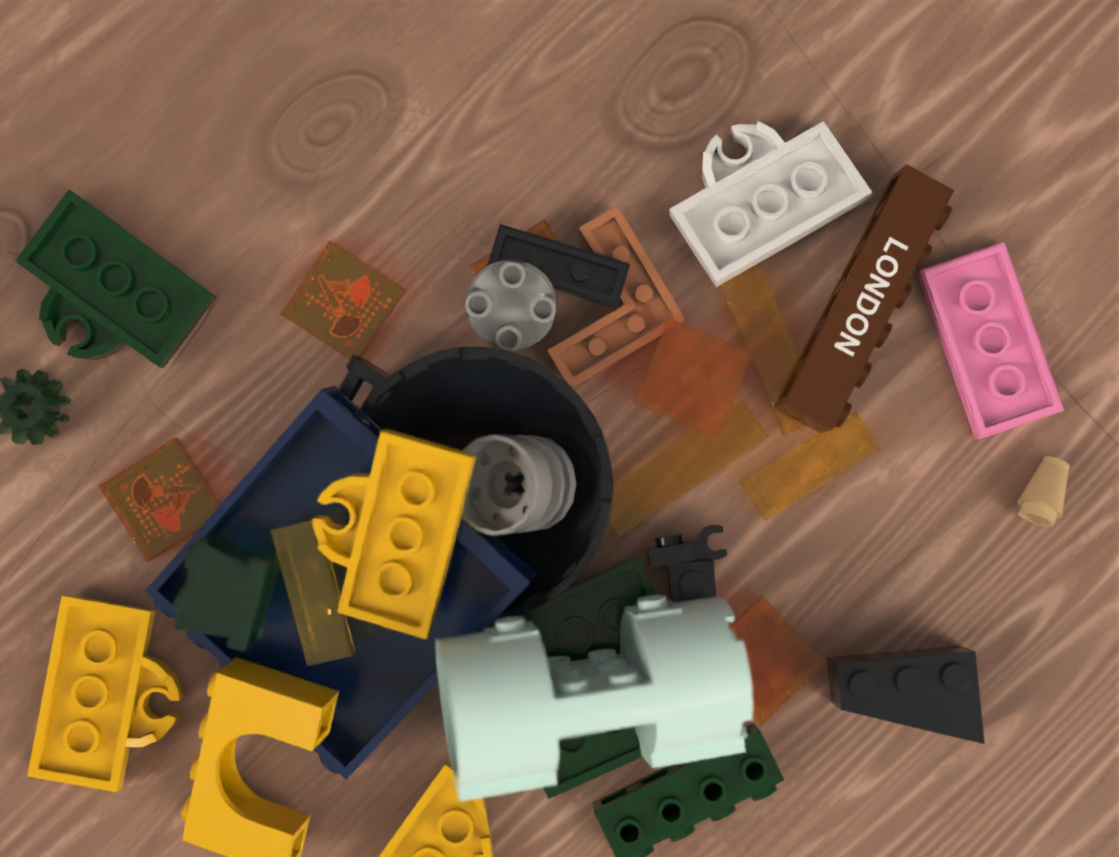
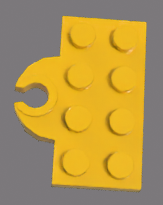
(397, 531)
(99, 694)

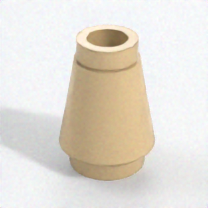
(1045, 493)

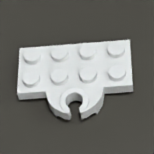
(766, 197)

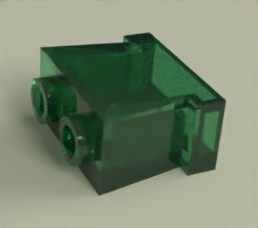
(226, 591)

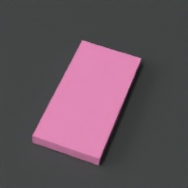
(990, 341)

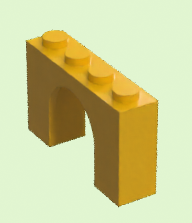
(222, 809)

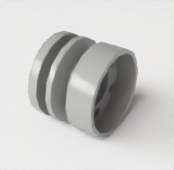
(518, 484)

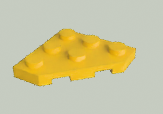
(442, 824)

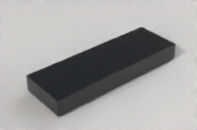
(566, 266)

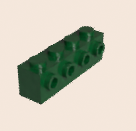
(684, 794)

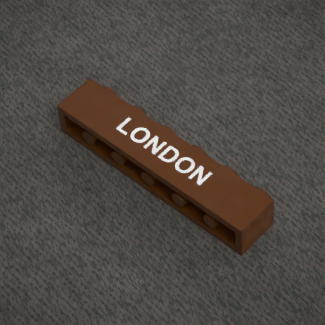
(864, 300)

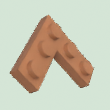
(628, 328)

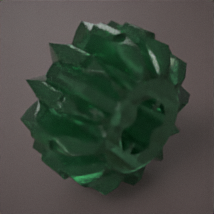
(39, 420)

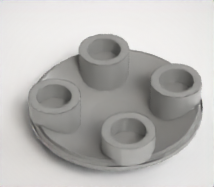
(511, 304)

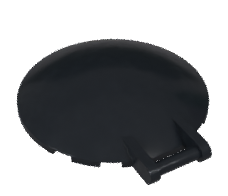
(490, 392)

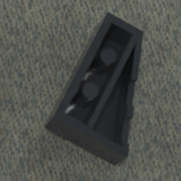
(912, 688)

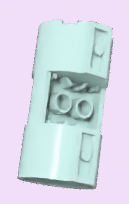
(676, 682)

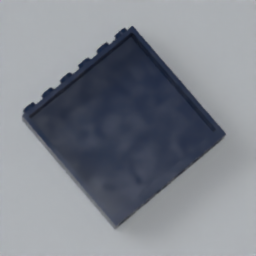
(389, 666)

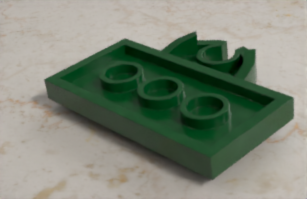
(110, 285)

